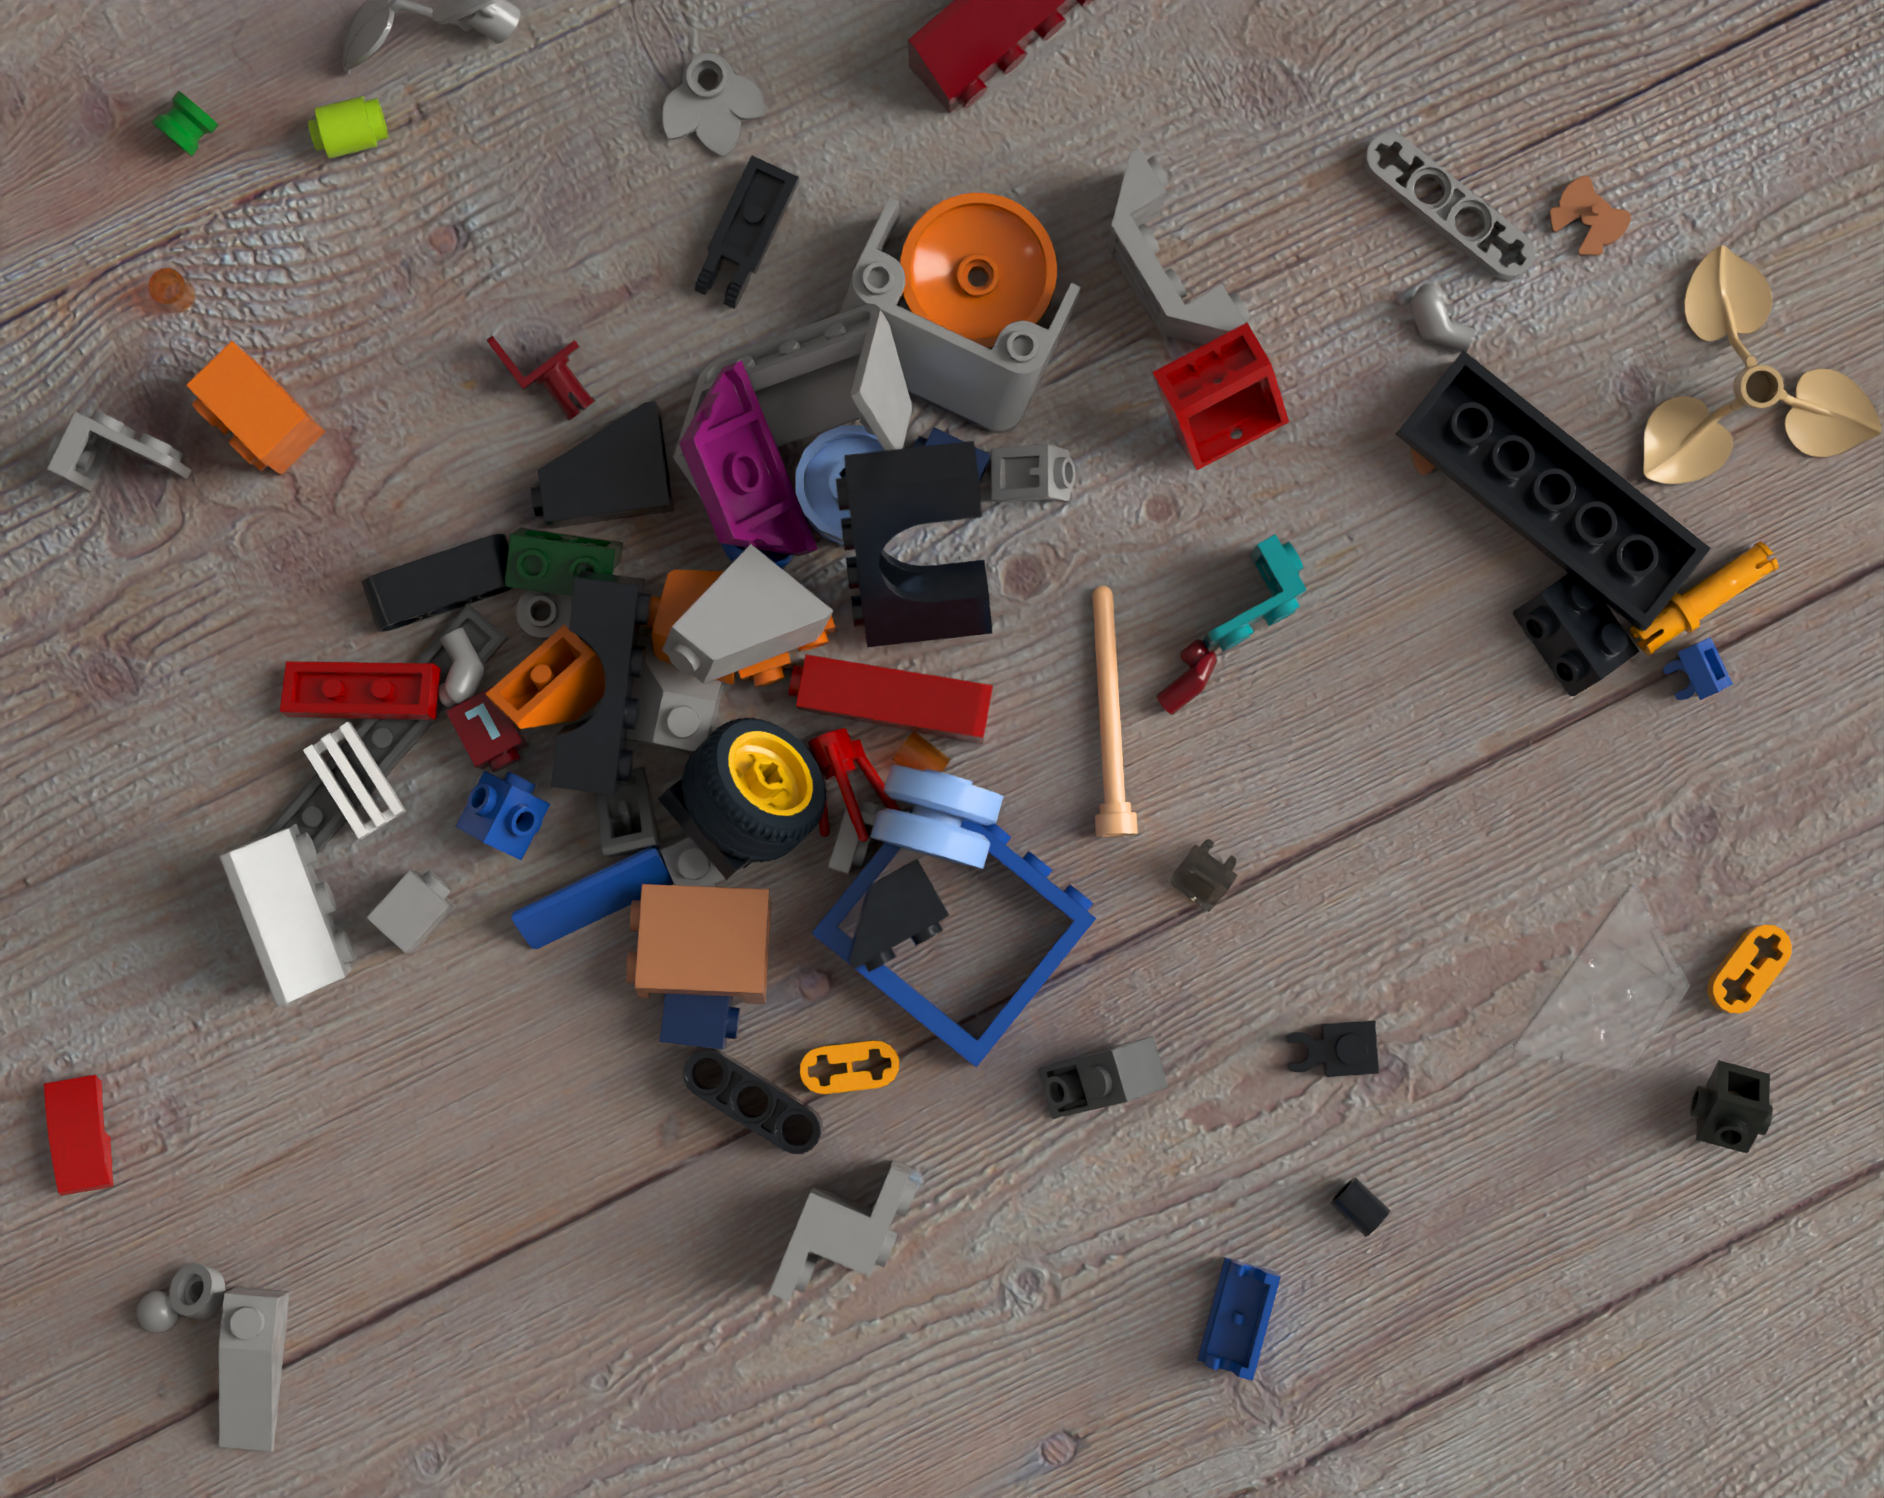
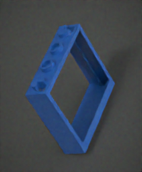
(1032, 872)

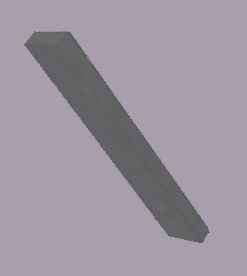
(385, 739)

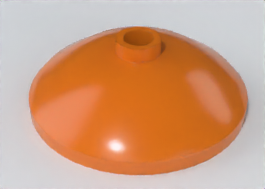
(987, 236)

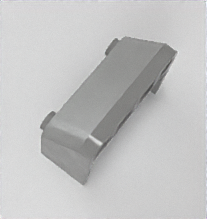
(944, 367)
(821, 380)

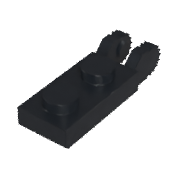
(747, 226)

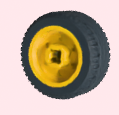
(753, 790)

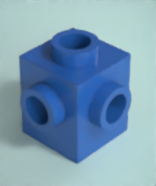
(503, 813)

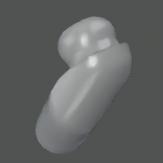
(1434, 322)
(465, 671)

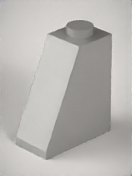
(745, 619)

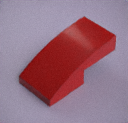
(77, 1135)

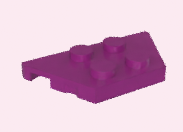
(742, 470)

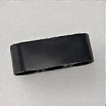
(438, 583)
(726, 1099)

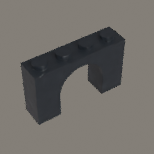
(893, 493)

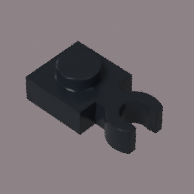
(1344, 1049)

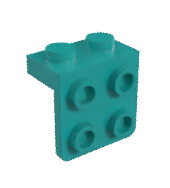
(1280, 570)

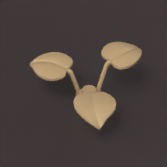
(1825, 415)

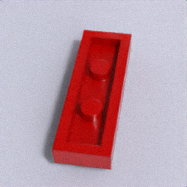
(360, 690)

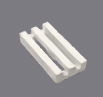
(330, 743)

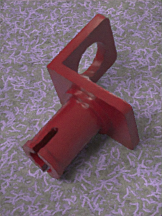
(554, 376)

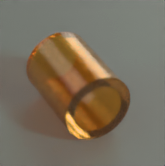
(161, 280)
(920, 755)

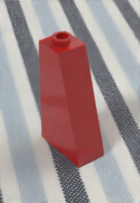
(892, 697)

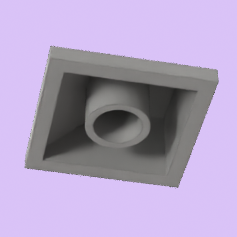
(674, 706)

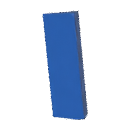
(590, 898)

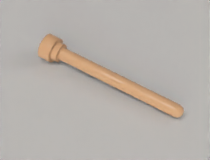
(1115, 813)

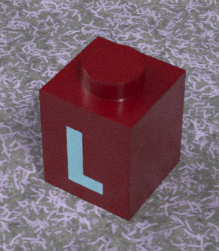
(487, 733)

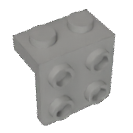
(87, 443)

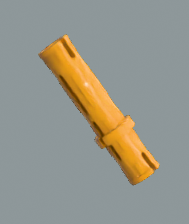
(1686, 610)

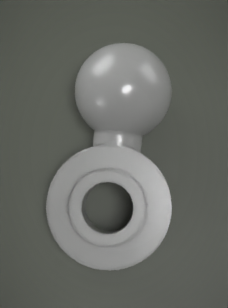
(194, 1293)

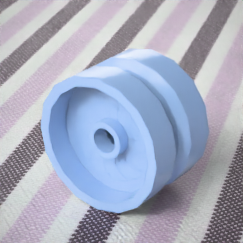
(817, 476)
(937, 815)

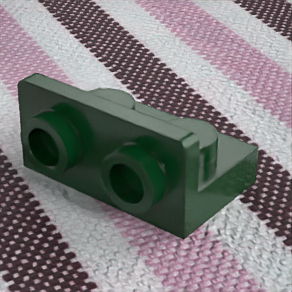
(552, 559)

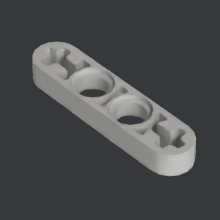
(1455, 199)

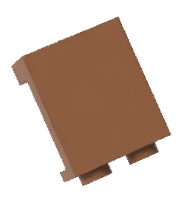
(701, 941)

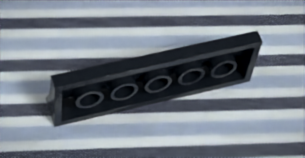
(1553, 491)

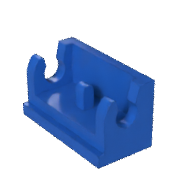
(1239, 1318)

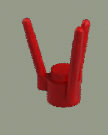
(836, 758)

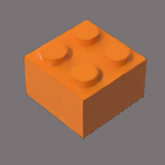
(263, 417)

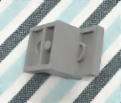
(844, 1231)

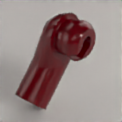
(1192, 681)

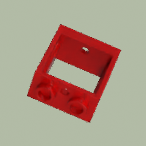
(1209, 412)

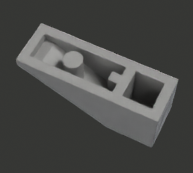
(251, 1366)

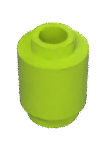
(348, 126)

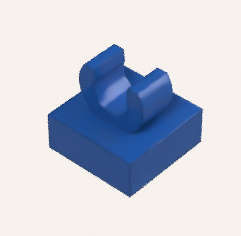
(1704, 669)

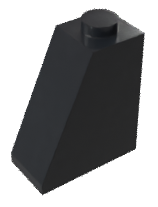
(608, 475)

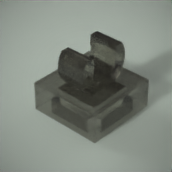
(1203, 876)

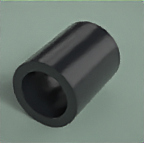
(1360, 1206)

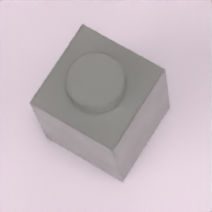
(413, 910)

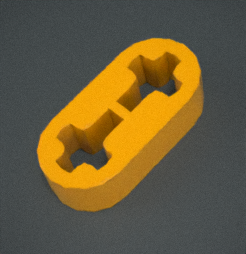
(1759, 977)
(851, 1079)

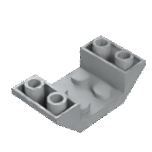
(1161, 290)

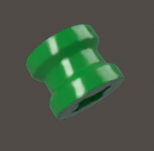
(185, 123)

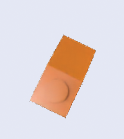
(552, 683)

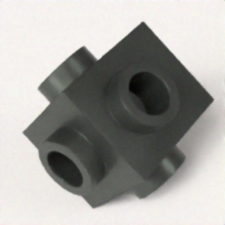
(1732, 1107)

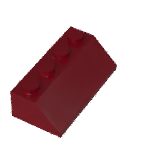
(978, 39)

